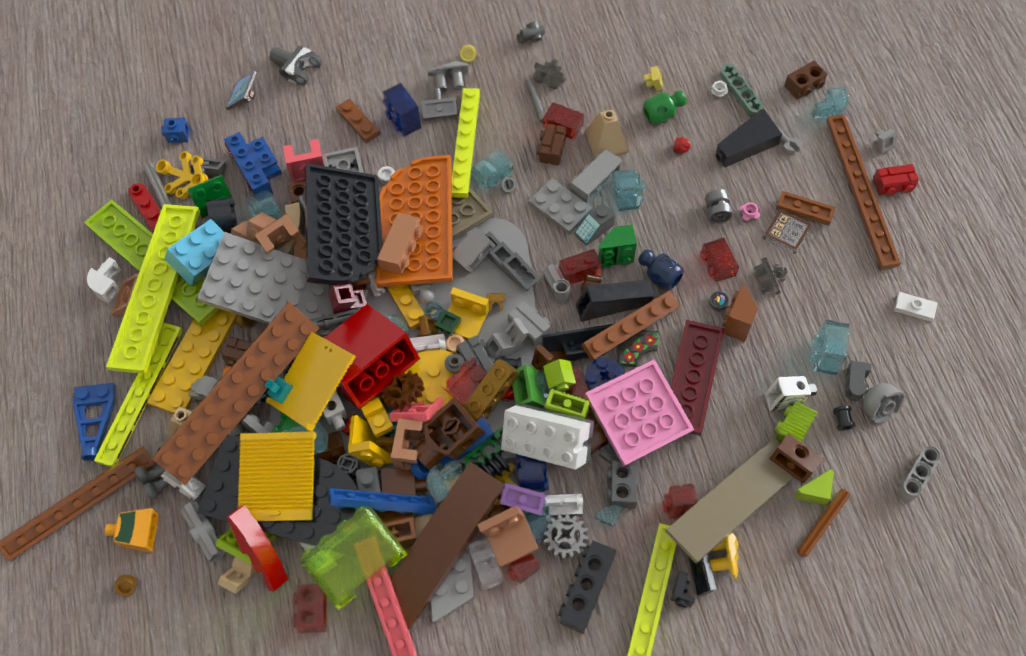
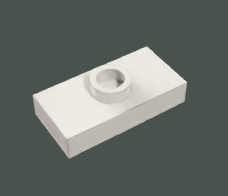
(915, 306)

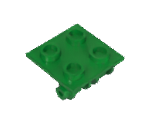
(208, 190)

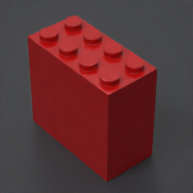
(380, 354)

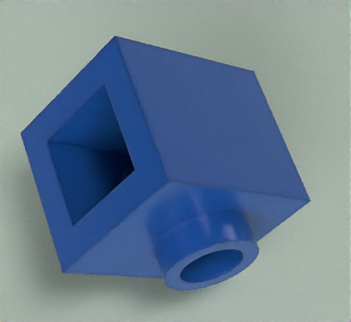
(175, 130)

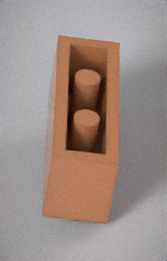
(400, 243)

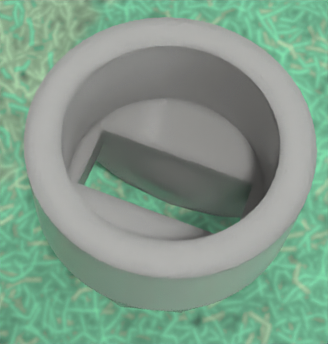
(510, 183)

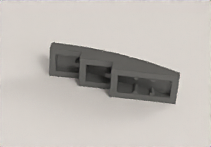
(512, 264)

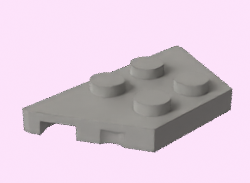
(454, 591)

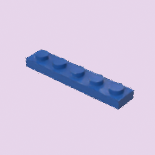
(381, 501)

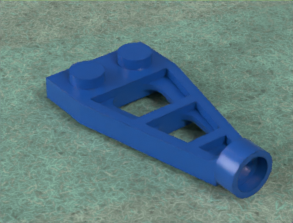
(92, 396)

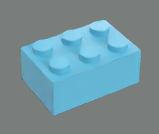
(195, 252)

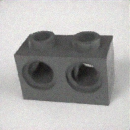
(626, 484)

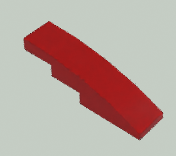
(258, 547)

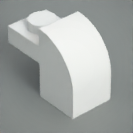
(102, 281)

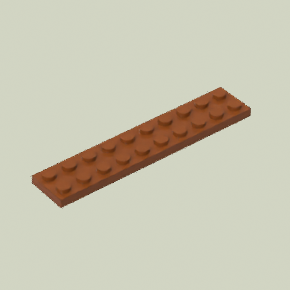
(234, 394)

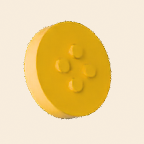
(434, 375)

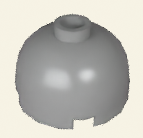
(882, 401)

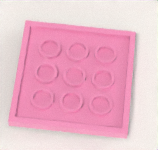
(638, 412)

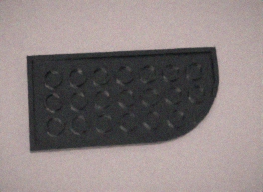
(222, 497)

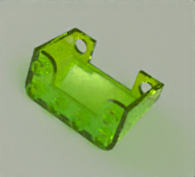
(352, 555)

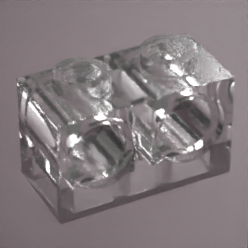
(485, 564)

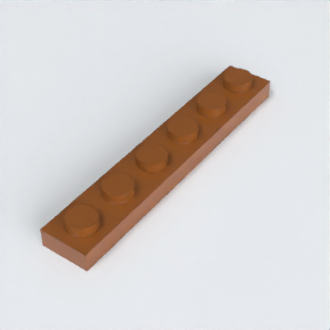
(630, 325)

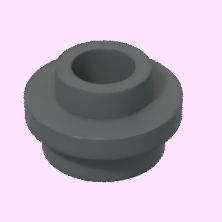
(454, 368)

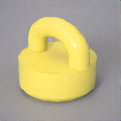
(468, 53)

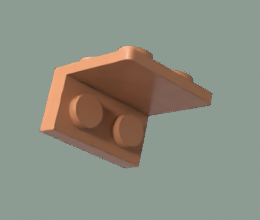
(509, 535)

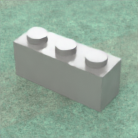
(595, 176)

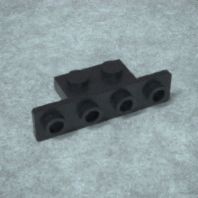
(571, 341)

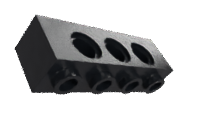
(579, 619)

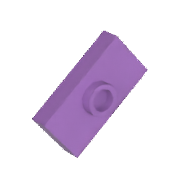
(523, 498)

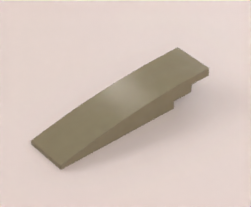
(729, 504)

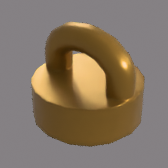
(244, 322)
(125, 585)

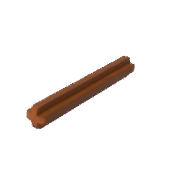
(823, 523)

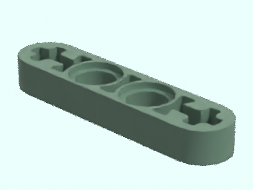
(743, 89)

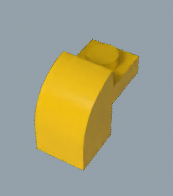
(377, 417)

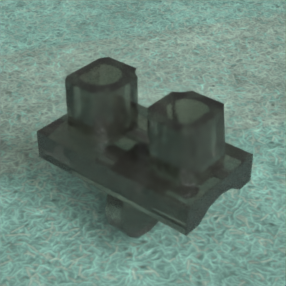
(551, 71)
(771, 284)

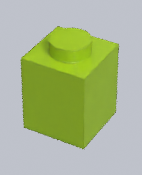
(559, 375)

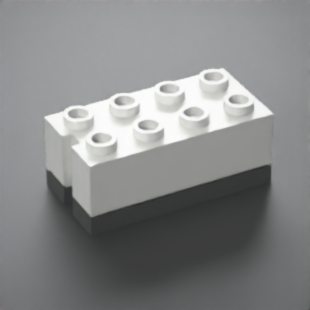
(547, 435)

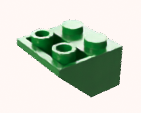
(618, 247)

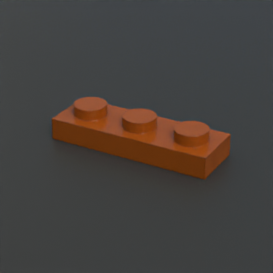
(357, 120)
(806, 208)

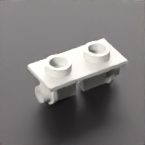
(429, 342)
(190, 490)
(564, 504)

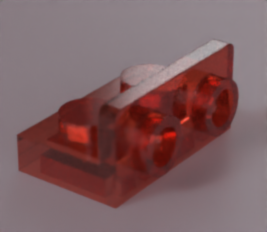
(466, 381)

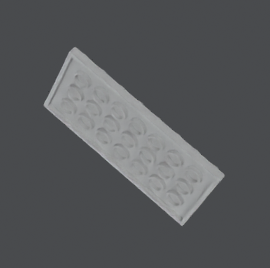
(260, 284)

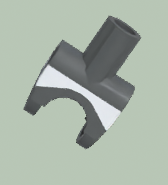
(295, 63)

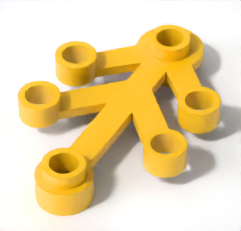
(165, 168)

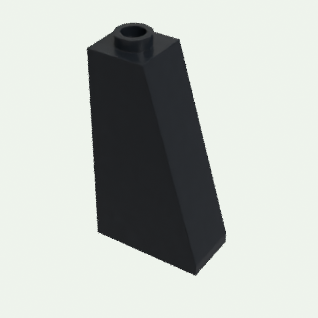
(749, 139)
(613, 298)

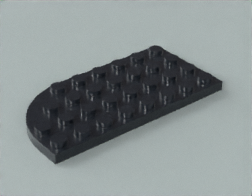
(341, 225)

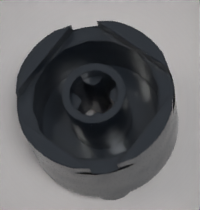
(222, 213)

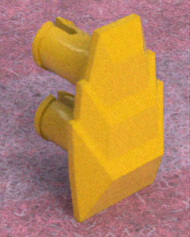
(731, 559)

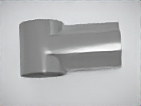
(557, 282)

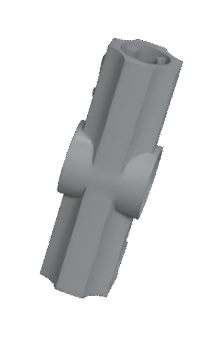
(202, 531)

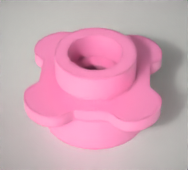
(749, 207)

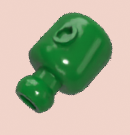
(663, 106)

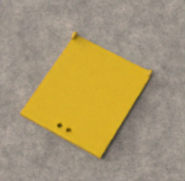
(313, 379)
(277, 475)

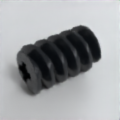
(495, 465)

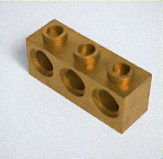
(491, 389)

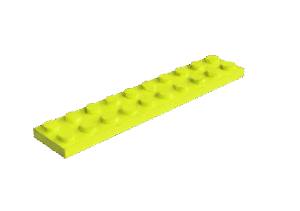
(151, 293)

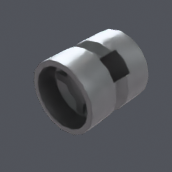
(718, 206)

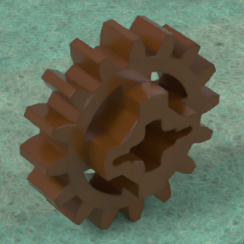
(403, 390)

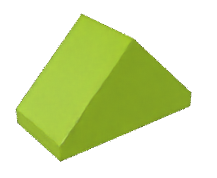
(818, 490)

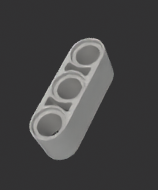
(915, 481)

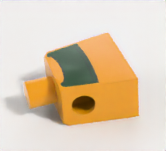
(135, 529)

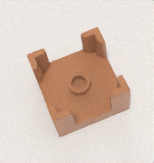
(279, 234)
(401, 453)

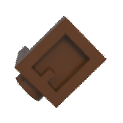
(543, 357)

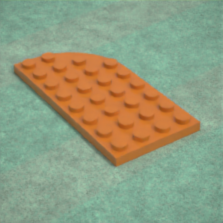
(426, 193)

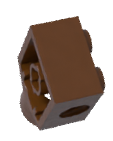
(447, 434)

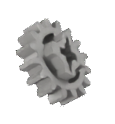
(574, 528)

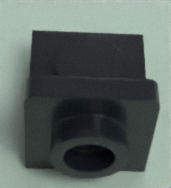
(681, 586)

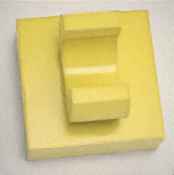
(654, 79)

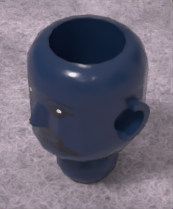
(661, 269)

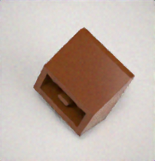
(740, 315)
(401, 525)

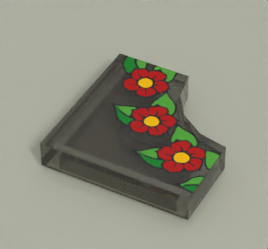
(636, 346)

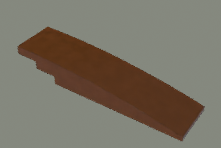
(444, 540)

